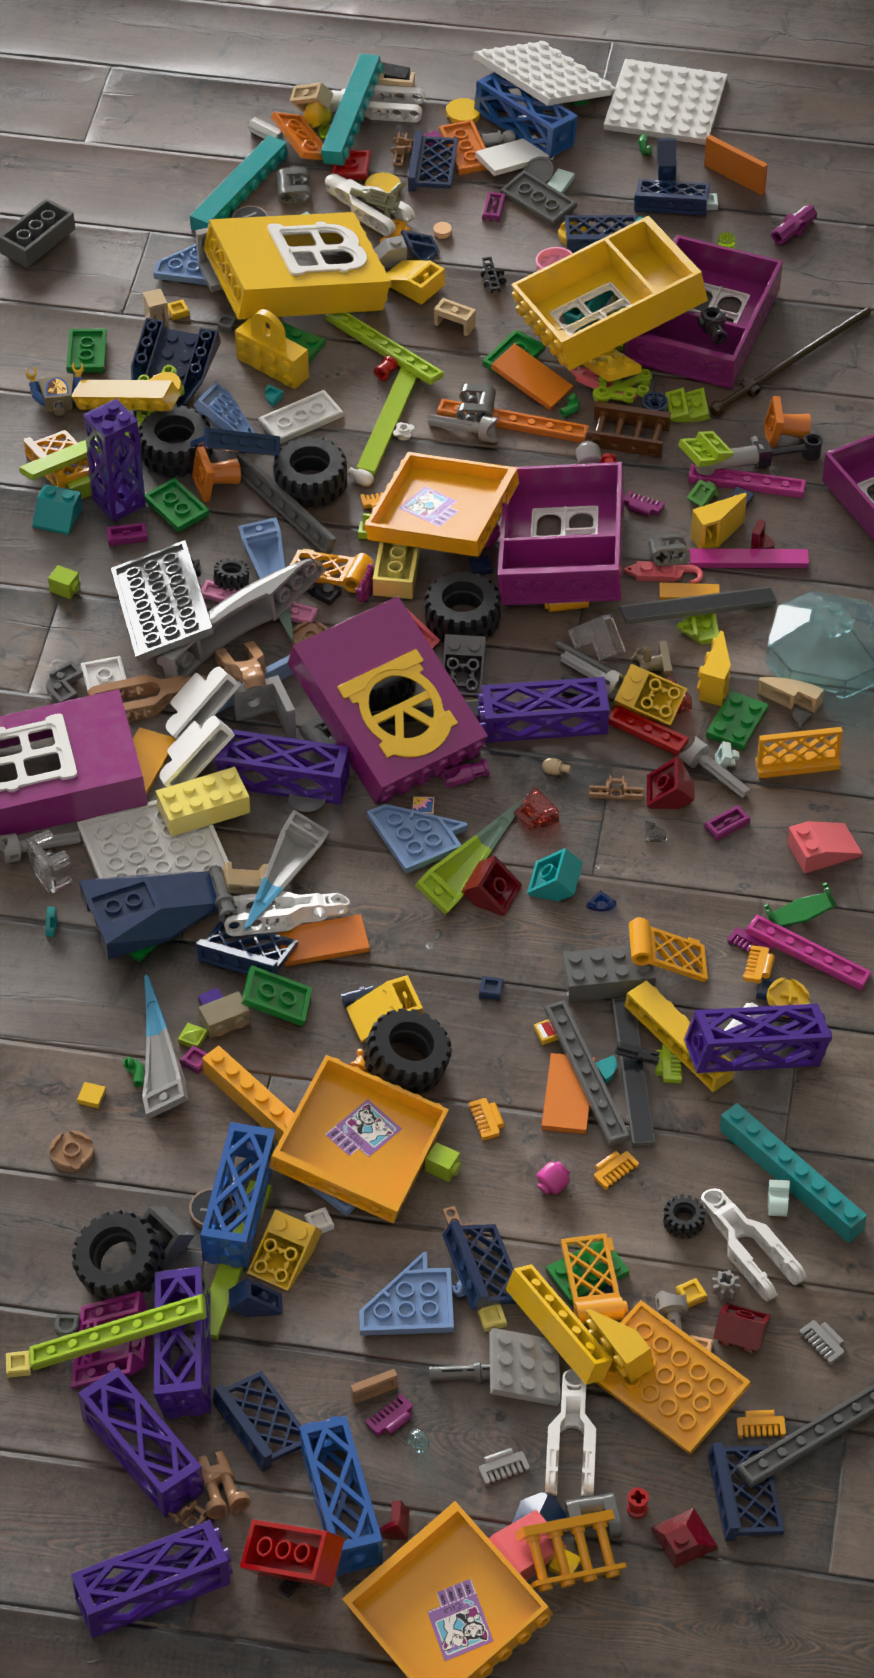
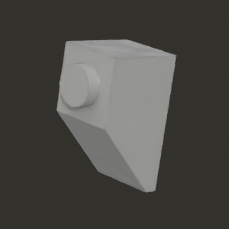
(391, 251)

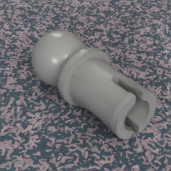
(493, 138)

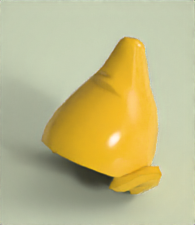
(317, 115)

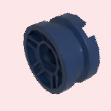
(655, 401)

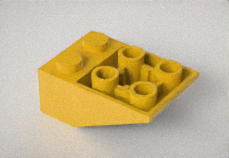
(417, 279)
(717, 521)
(715, 674)
(650, 695)
(387, 997)
(284, 1250)
(622, 1344)

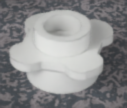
(403, 431)

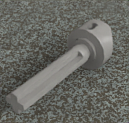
(485, 428)
(612, 678)
(698, 755)
(14, 847)
(671, 1306)

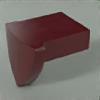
(759, 538)
(399, 1522)

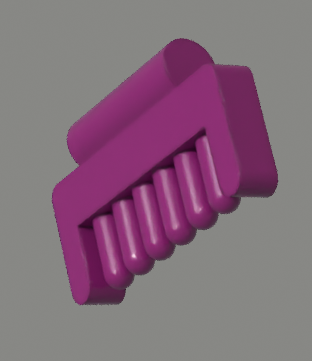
(642, 506)
(366, 586)
(739, 934)
(394, 1420)

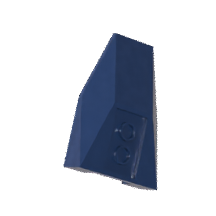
(185, 351)
(146, 907)

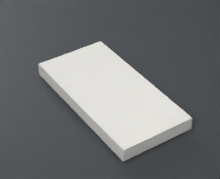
(509, 156)
(301, 416)

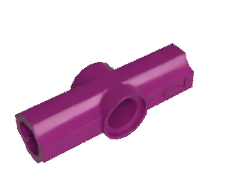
(793, 224)

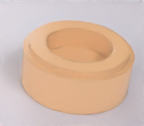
(442, 230)

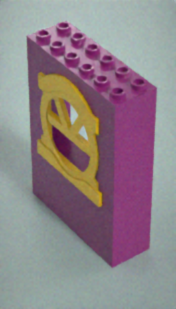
(338, 675)

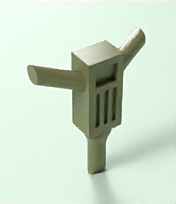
(388, 201)

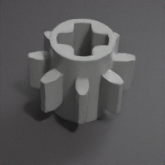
(725, 1284)

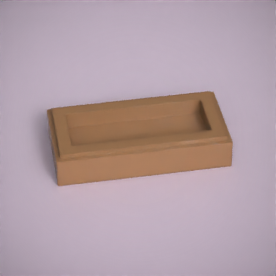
(374, 1386)

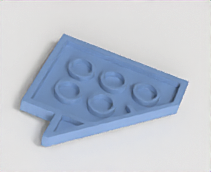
(180, 267)
(222, 409)
(415, 836)
(411, 1303)

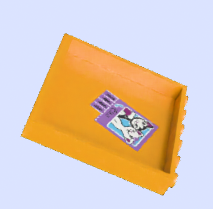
(442, 504)
(359, 1138)
(448, 1602)

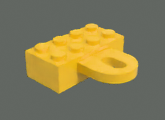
(270, 350)

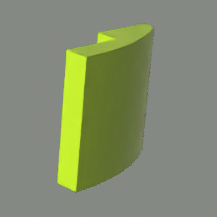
(688, 406)
(705, 449)

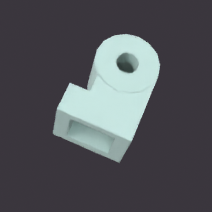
(778, 1197)

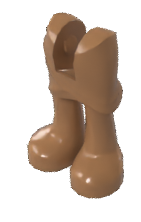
(222, 1474)

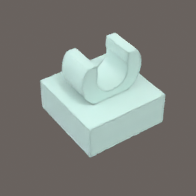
(726, 756)

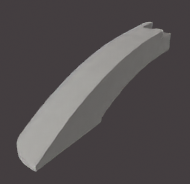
(243, 611)

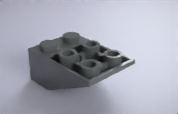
(465, 662)

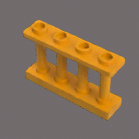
(577, 1526)

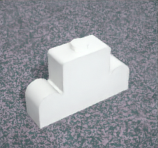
(200, 700)
(195, 750)

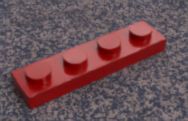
(648, 730)

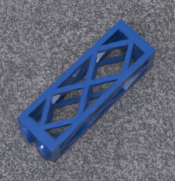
(556, 136)
(224, 1245)
(323, 1439)

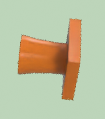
(784, 424)
(208, 473)

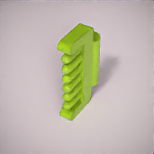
(668, 1066)

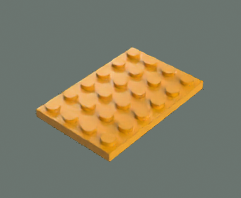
(684, 1390)

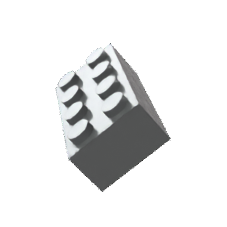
(37, 232)
(603, 973)

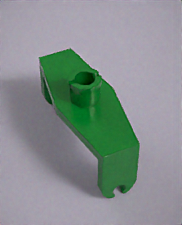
(803, 909)

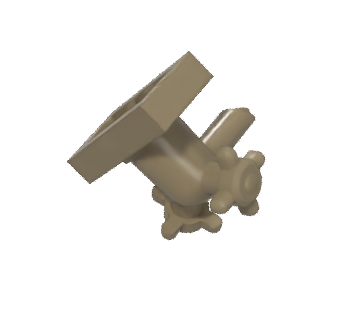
(654, 663)

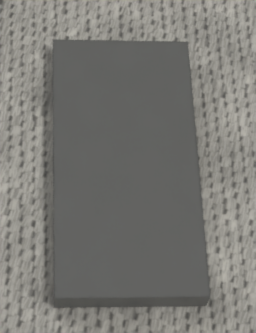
(538, 198)

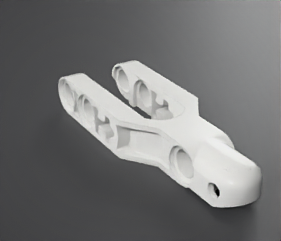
(384, 103)
(341, 188)
(291, 910)
(734, 1225)
(571, 1416)

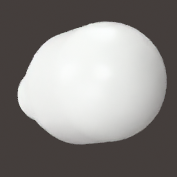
(361, 476)

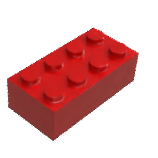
(292, 1553)

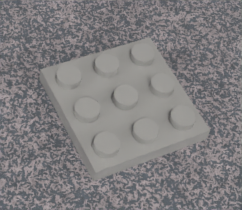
(524, 1367)

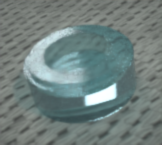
(418, 1440)

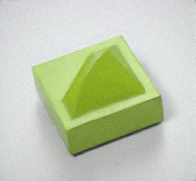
(192, 1035)

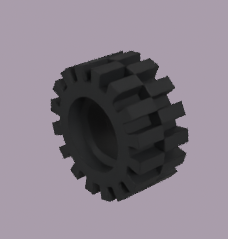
(231, 574)
(684, 1227)

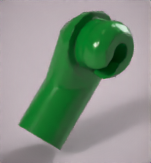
(642, 142)
(572, 407)
(136, 1069)

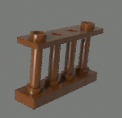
(630, 416)

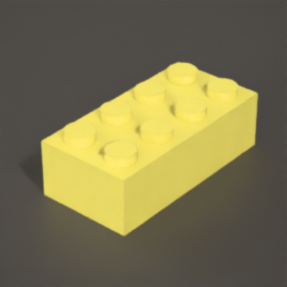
(396, 570)
(203, 801)

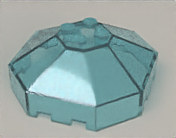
(824, 642)

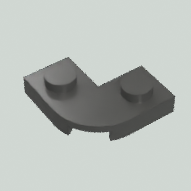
(60, 679)

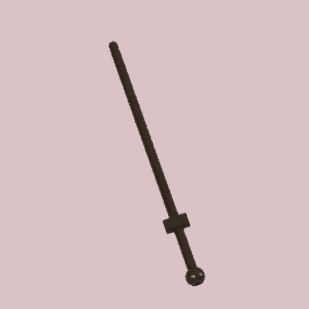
(751, 386)

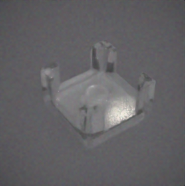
(46, 863)

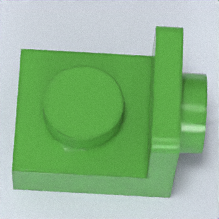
(702, 493)

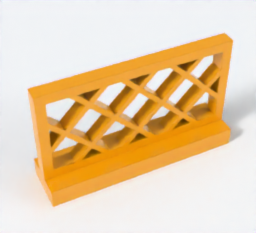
(58, 478)
(800, 761)

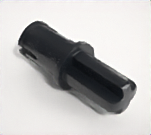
(637, 1053)

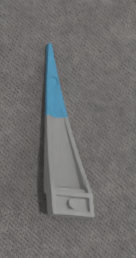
(294, 848)
(163, 1076)

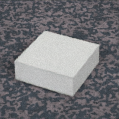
(320, 1219)

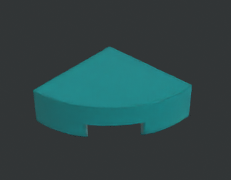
(273, 395)
(51, 921)
(607, 1068)

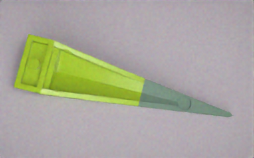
(447, 878)

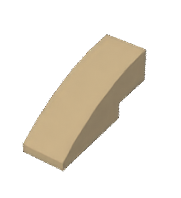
(791, 692)

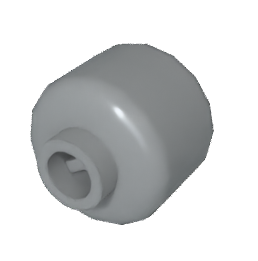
(588, 453)

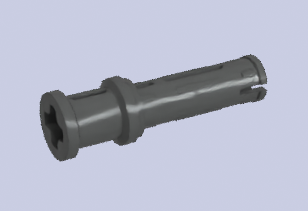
(224, 900)
(478, 1371)

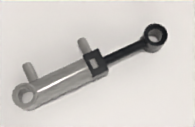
(761, 453)

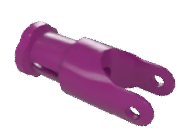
(465, 773)

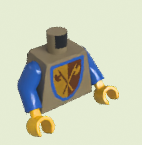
(55, 391)

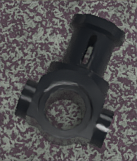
(712, 323)

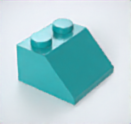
(57, 509)
(555, 876)

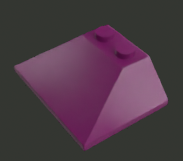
(127, 1356)

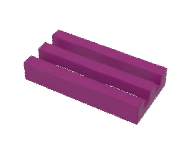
(491, 215)
(127, 534)
(729, 824)

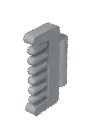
(828, 1338)
(499, 1461)

